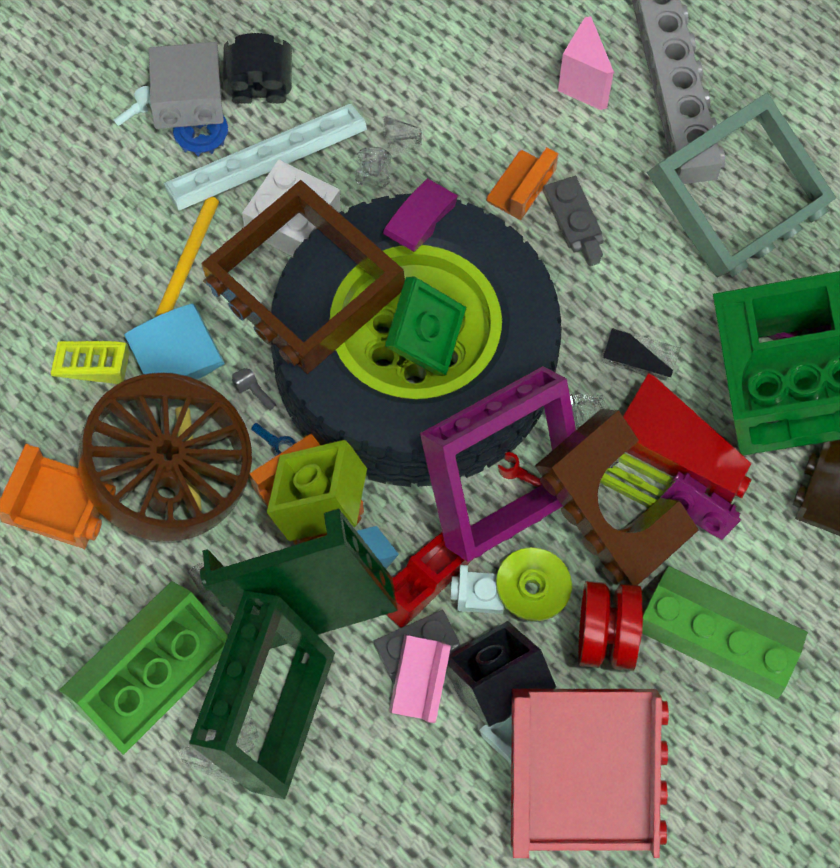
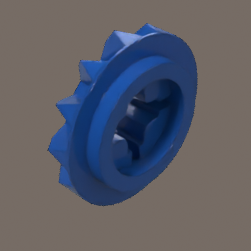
(203, 143)

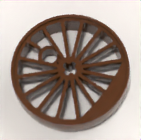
(149, 450)

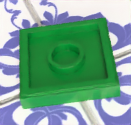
(425, 326)

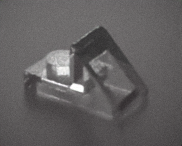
(196, 761)

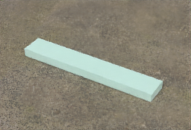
(263, 156)

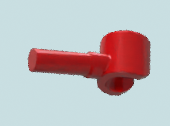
(517, 471)

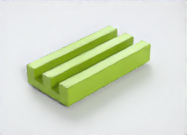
(631, 492)

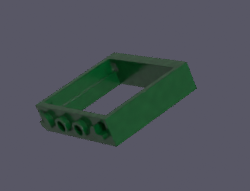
(235, 685)

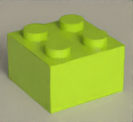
(316, 483)

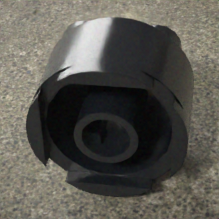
(257, 69)

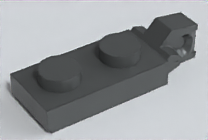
(575, 218)

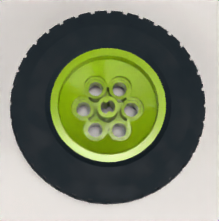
(504, 335)

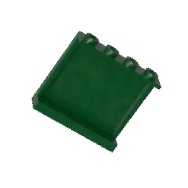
(322, 580)

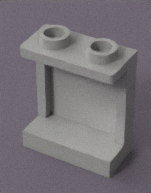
(185, 85)

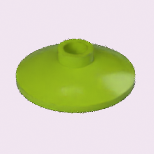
(535, 567)

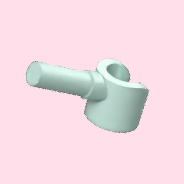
(142, 98)

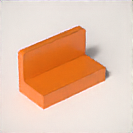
(523, 182)

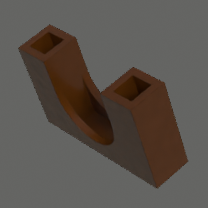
(574, 476)

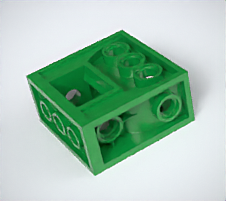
(785, 377)

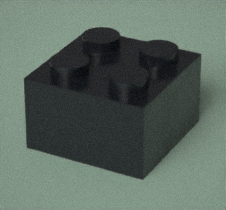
(492, 667)

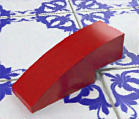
(424, 579)

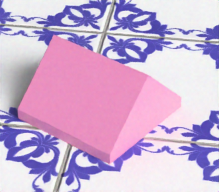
(586, 67)

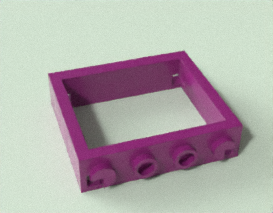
(475, 424)

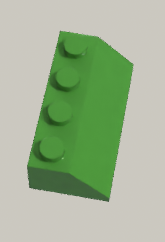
(723, 632)
(147, 667)

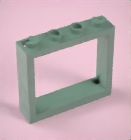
(691, 216)

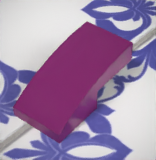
(419, 214)

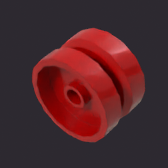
(614, 625)

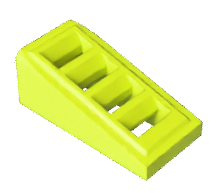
(113, 374)

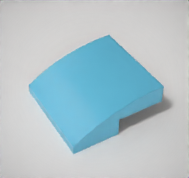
(175, 344)

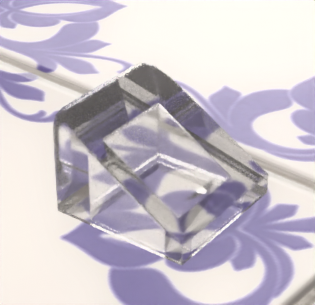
(401, 136)

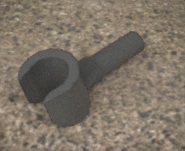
(246, 380)

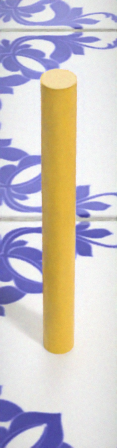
(188, 256)

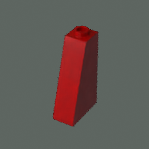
(681, 441)

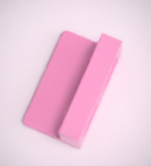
(420, 678)

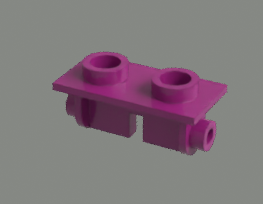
(710, 512)

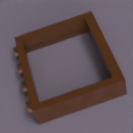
(302, 199)

